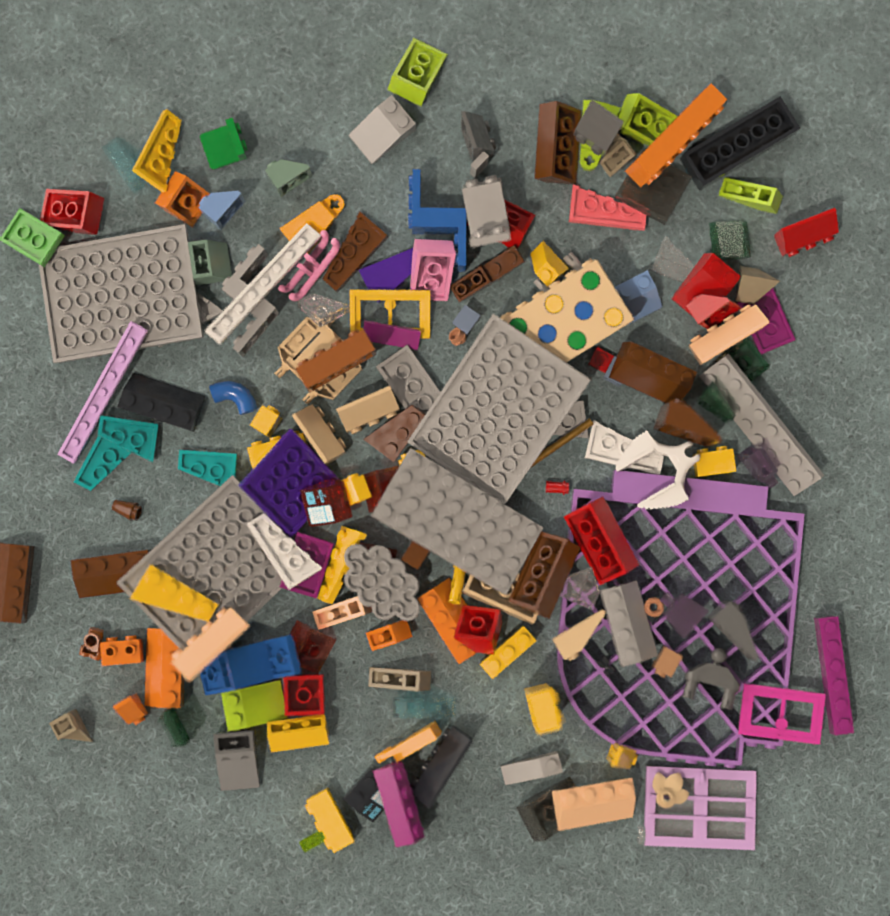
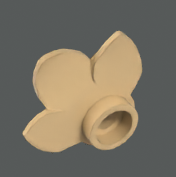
(671, 787)

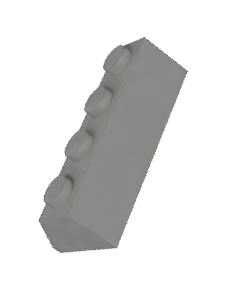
(628, 623)

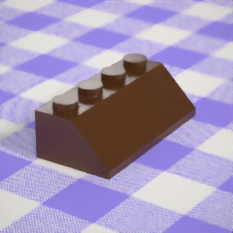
(556, 143)
(651, 373)
(100, 574)
(544, 574)
(15, 581)

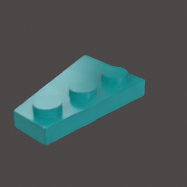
(130, 434)
(100, 463)
(209, 466)

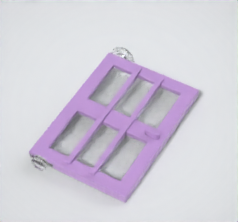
(715, 815)

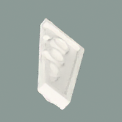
(284, 554)

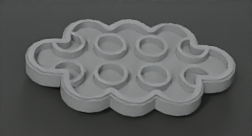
(381, 582)

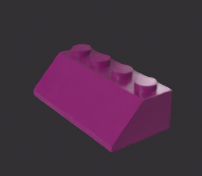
(399, 804)

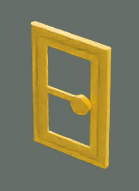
(390, 297)

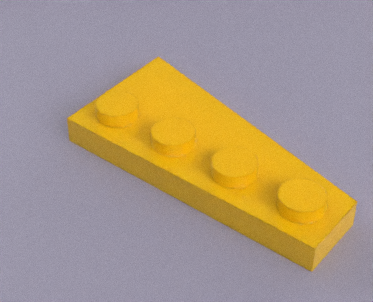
(158, 151)
(337, 567)

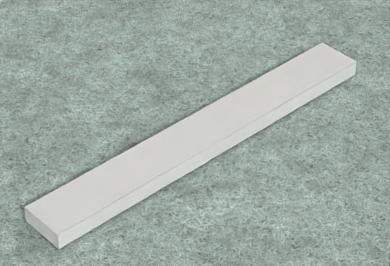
(263, 284)

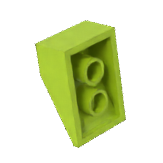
(416, 72)
(643, 118)
(253, 705)

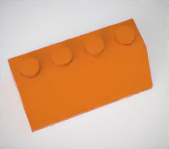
(445, 617)
(162, 679)

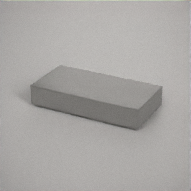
(479, 164)

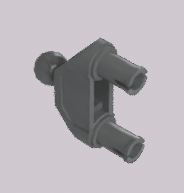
(714, 675)

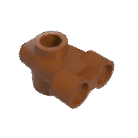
(92, 647)

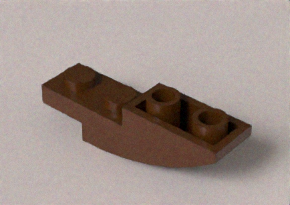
(487, 274)

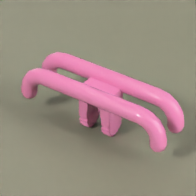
(311, 267)

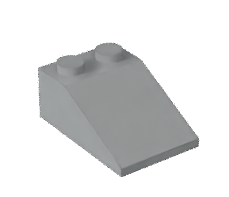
(382, 129)

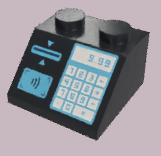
(365, 796)

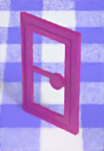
(781, 732)

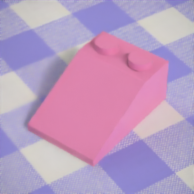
(432, 267)

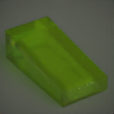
(312, 841)

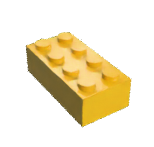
(543, 708)

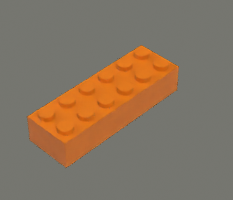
(677, 136)

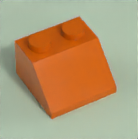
(182, 199)

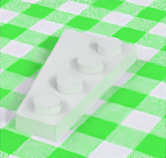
(608, 447)

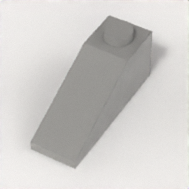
(532, 768)

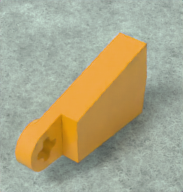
(318, 216)
(411, 744)

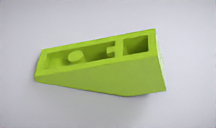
(752, 195)

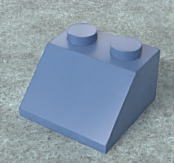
(221, 206)
(640, 295)

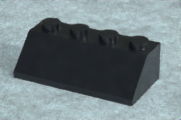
(161, 402)
(441, 766)

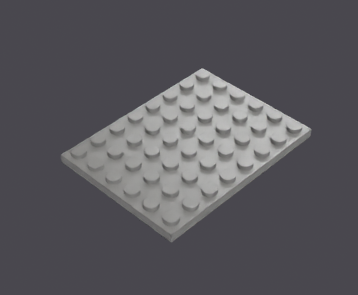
(108, 282)
(498, 409)
(214, 557)

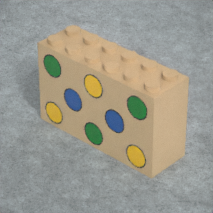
(573, 312)

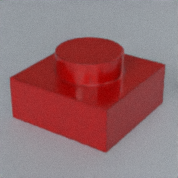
(600, 360)

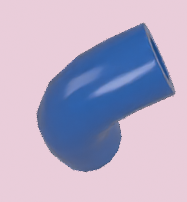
(235, 392)

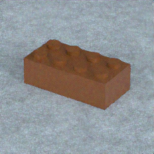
(336, 360)

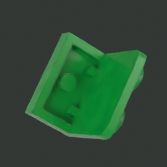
(224, 145)

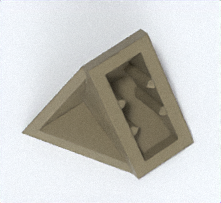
(618, 157)
(753, 285)
(70, 727)

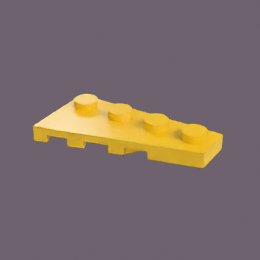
(168, 593)

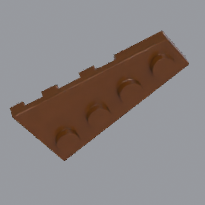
(354, 252)

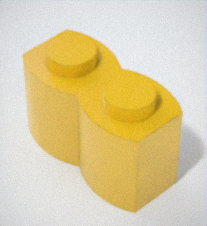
(356, 489)

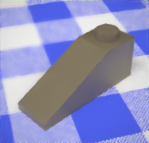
(400, 679)

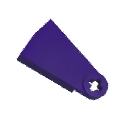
(388, 273)

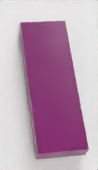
(392, 334)

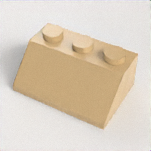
(368, 410)
(320, 433)

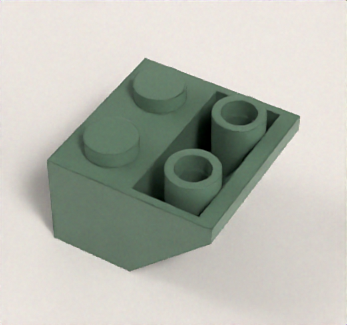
(209, 261)

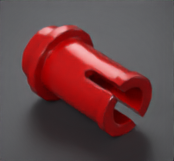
(557, 487)

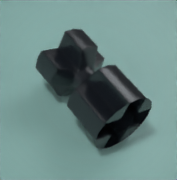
(603, 662)

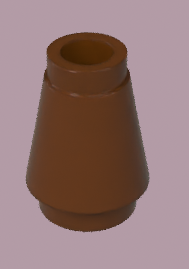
(129, 510)

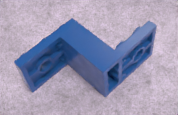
(437, 220)
(250, 665)

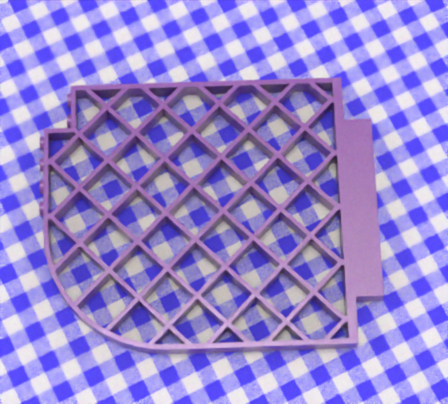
(706, 497)

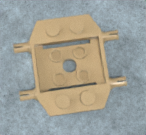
(297, 341)

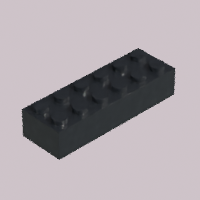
(739, 143)

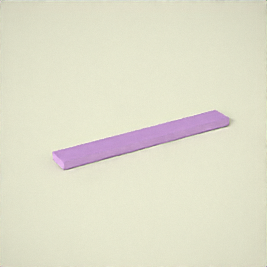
(103, 392)

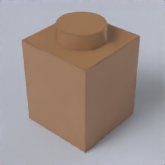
(666, 662)

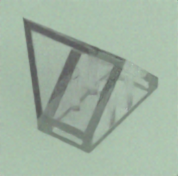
(581, 588)

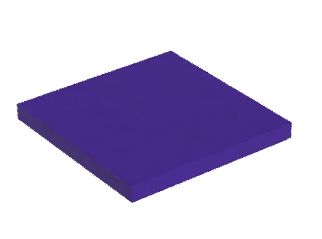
(279, 478)

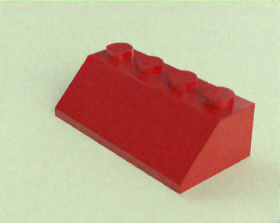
(601, 540)

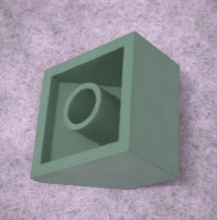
(287, 175)

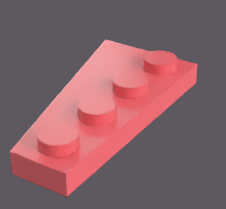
(603, 211)

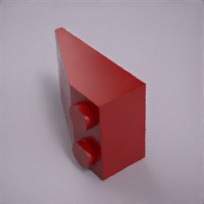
(72, 210)
(708, 277)

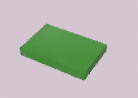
(32, 237)

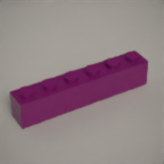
(833, 675)

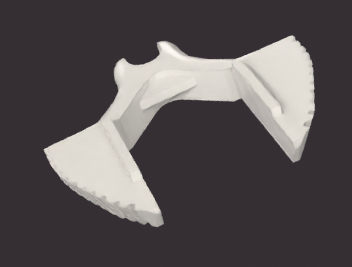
(645, 446)

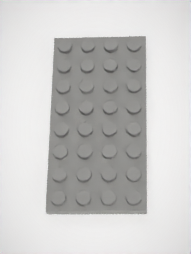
(457, 521)

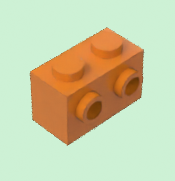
(122, 651)

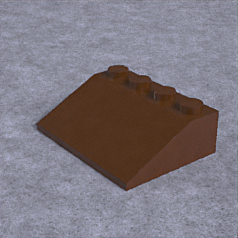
(683, 422)

